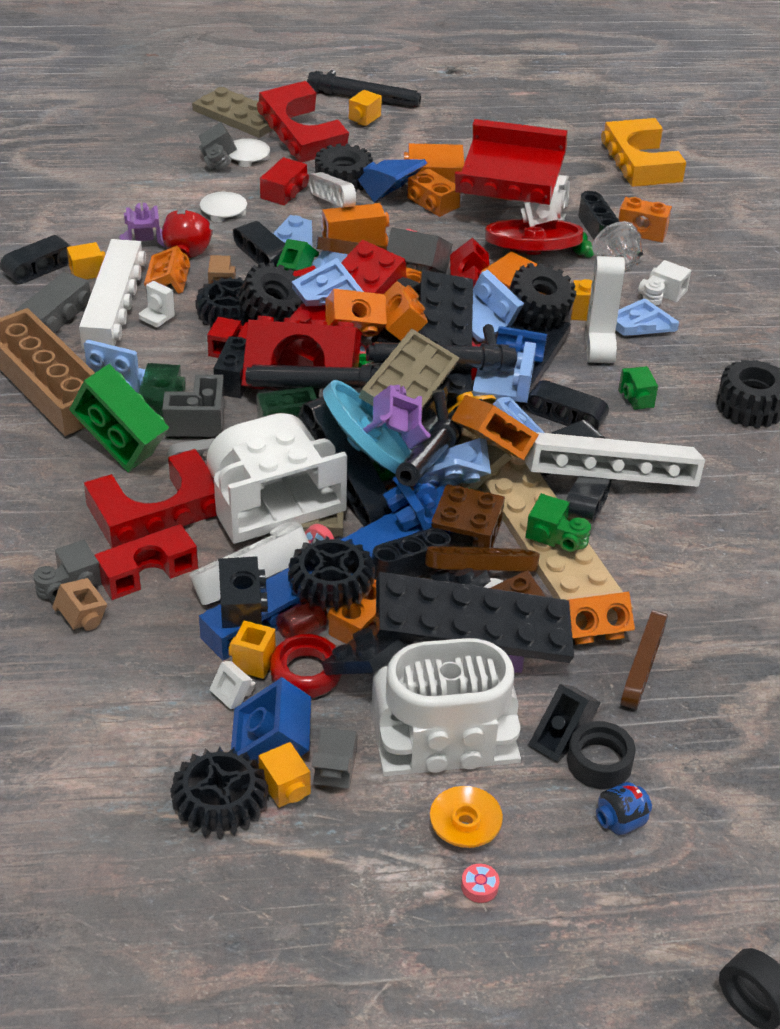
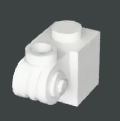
(665, 281)

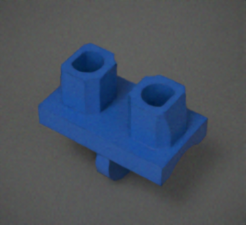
(516, 339)
(416, 501)

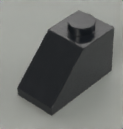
(562, 717)

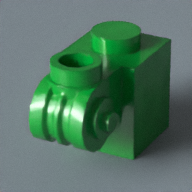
(549, 525)

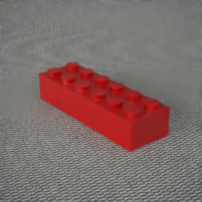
(373, 271)

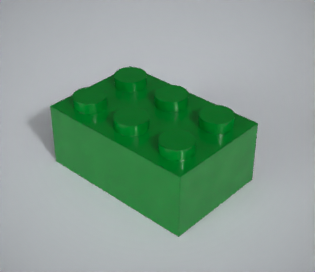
(118, 417)

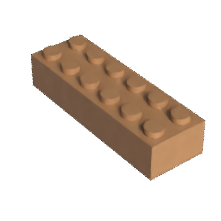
(42, 367)

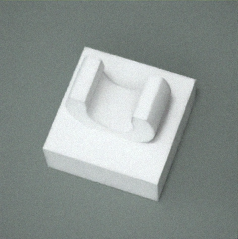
(231, 684)

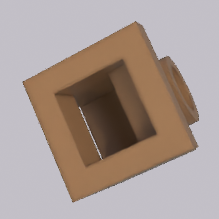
(220, 267)
(83, 609)

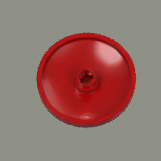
(544, 237)

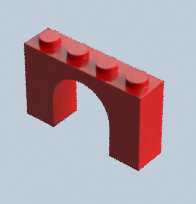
(302, 140)
(269, 338)
(129, 520)

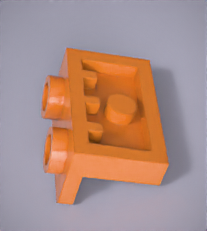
(169, 267)

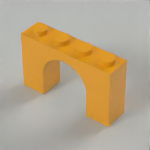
(640, 168)

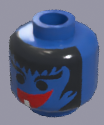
(623, 808)

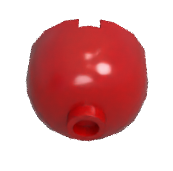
(188, 232)

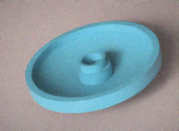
(354, 414)

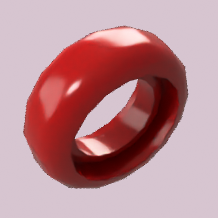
(304, 646)

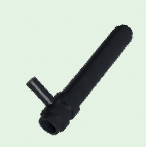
(332, 84)
(484, 357)
(307, 376)
(443, 436)

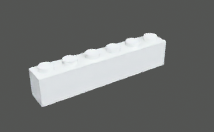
(113, 292)
(615, 459)

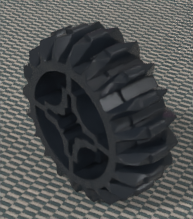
(221, 300)
(331, 575)
(219, 792)

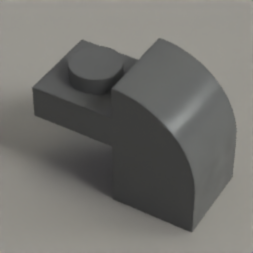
(335, 757)

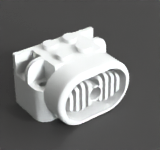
(274, 475)
(445, 708)

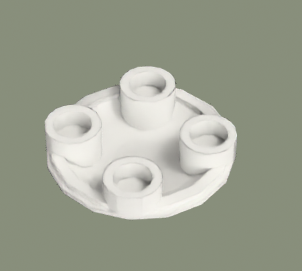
(250, 151)
(223, 205)

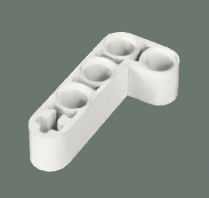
(603, 309)
(272, 554)

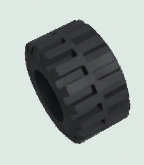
(750, 393)

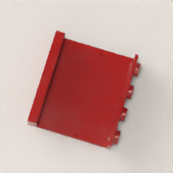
(512, 162)

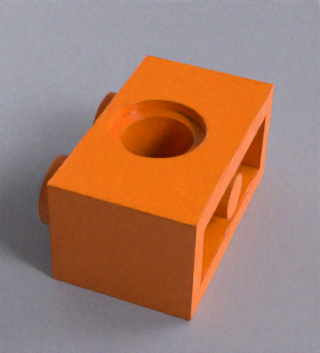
(658, 217)
(369, 306)
(403, 310)

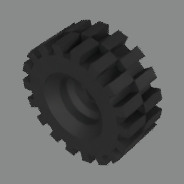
(343, 163)
(269, 292)
(539, 307)

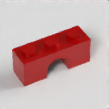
(469, 260)
(167, 550)

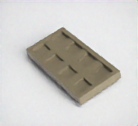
(233, 110)
(416, 365)

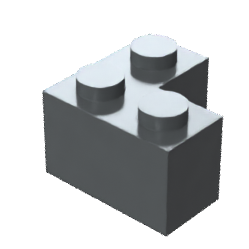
(420, 249)
(196, 411)

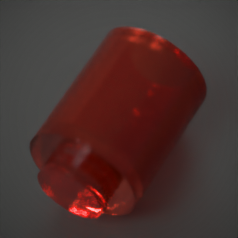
(301, 620)

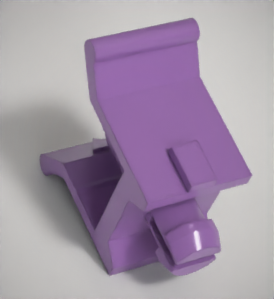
(143, 224)
(399, 414)

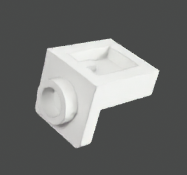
(538, 213)
(160, 304)

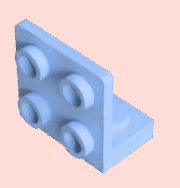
(492, 305)
(121, 359)
(512, 383)
(460, 464)

